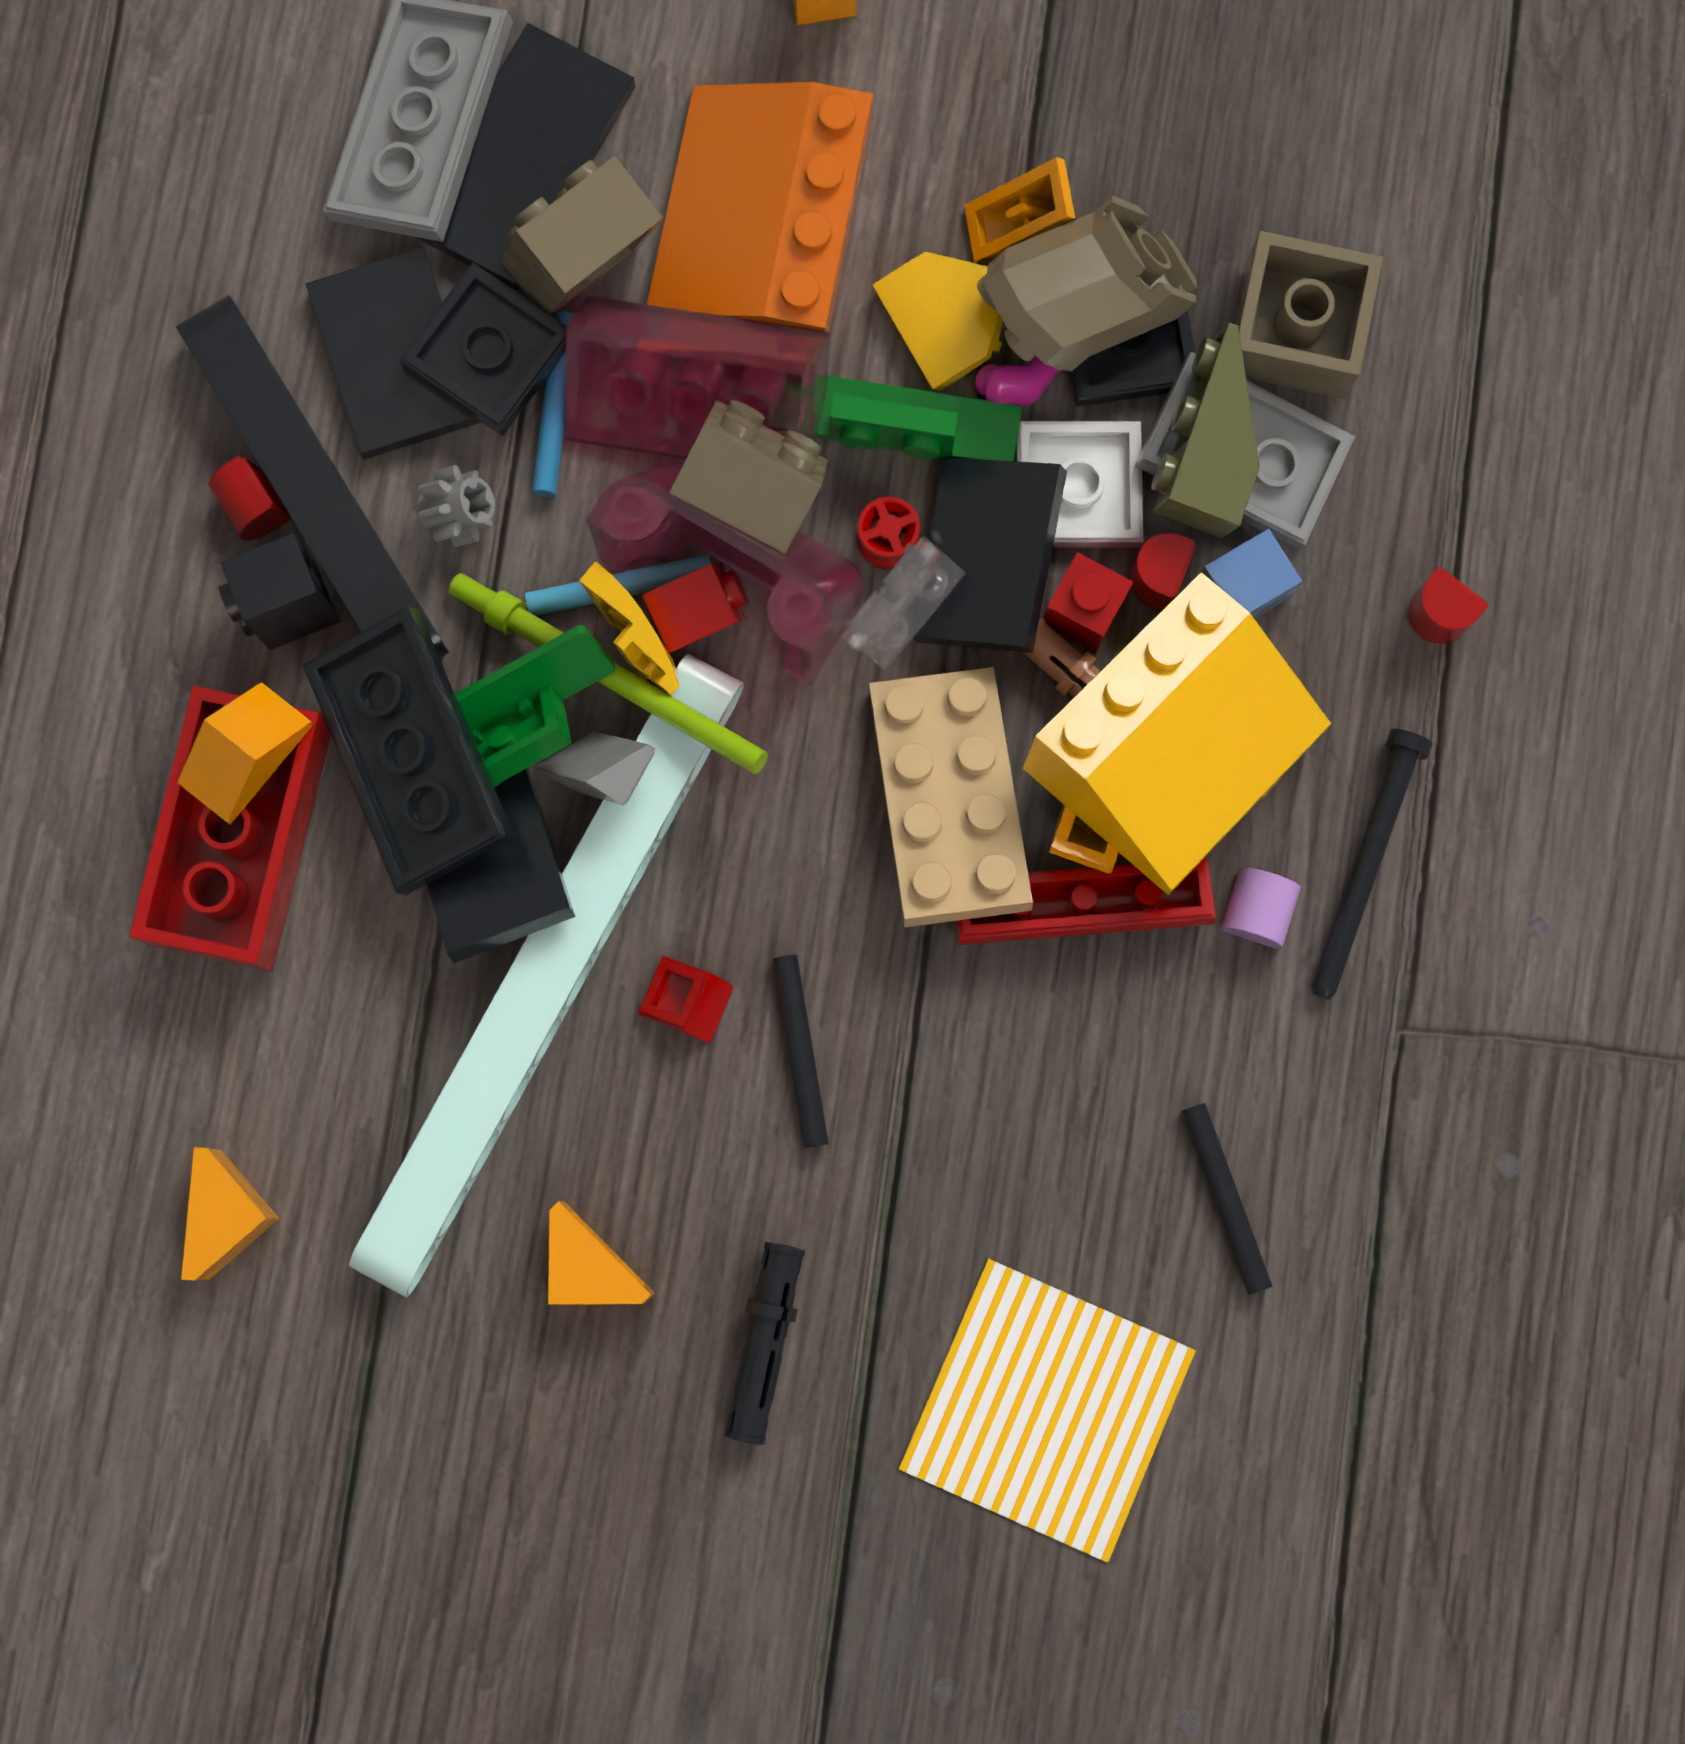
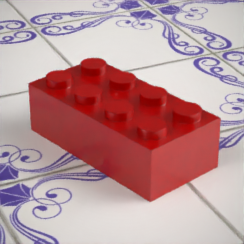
(224, 885)

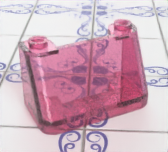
(809, 584)

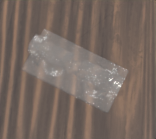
(904, 603)

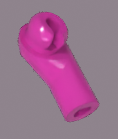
(1014, 383)

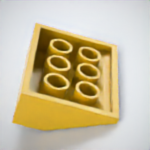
(1178, 734)

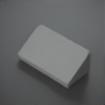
(600, 766)

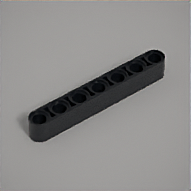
(298, 466)

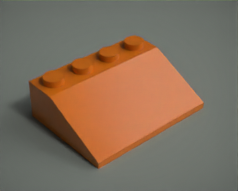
(763, 202)

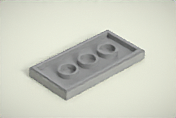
(418, 117)

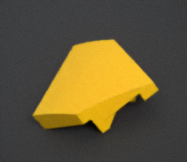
(942, 315)
(637, 637)

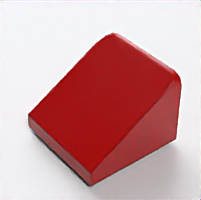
(686, 999)

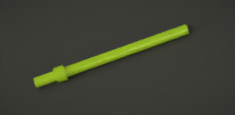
(511, 616)

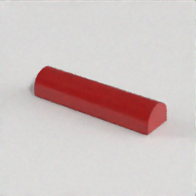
(1097, 903)

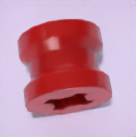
(885, 520)

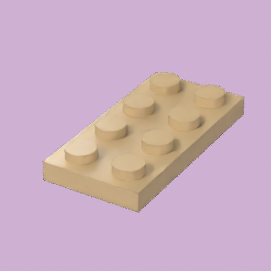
(950, 797)

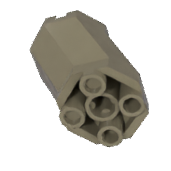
(1087, 286)

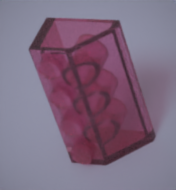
(654, 372)

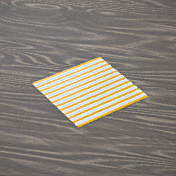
(1047, 1410)

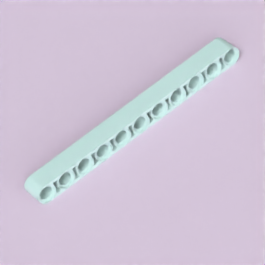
(536, 997)

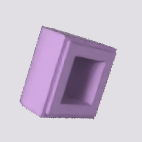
(1260, 907)

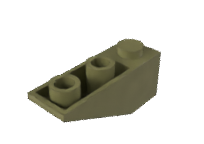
(1216, 449)

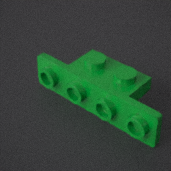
(917, 421)
(520, 708)

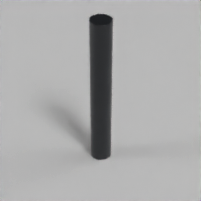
(800, 1051)
(1226, 1198)

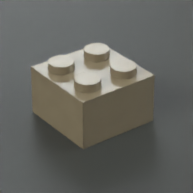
(580, 236)
(1306, 313)
(751, 474)

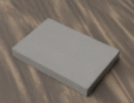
(1295, 455)

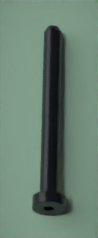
(1406, 750)

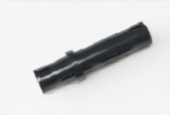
(764, 1343)

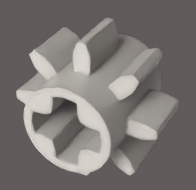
(455, 506)

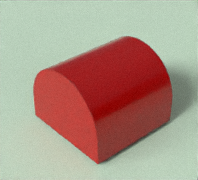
(248, 499)
(1161, 569)
(1444, 608)

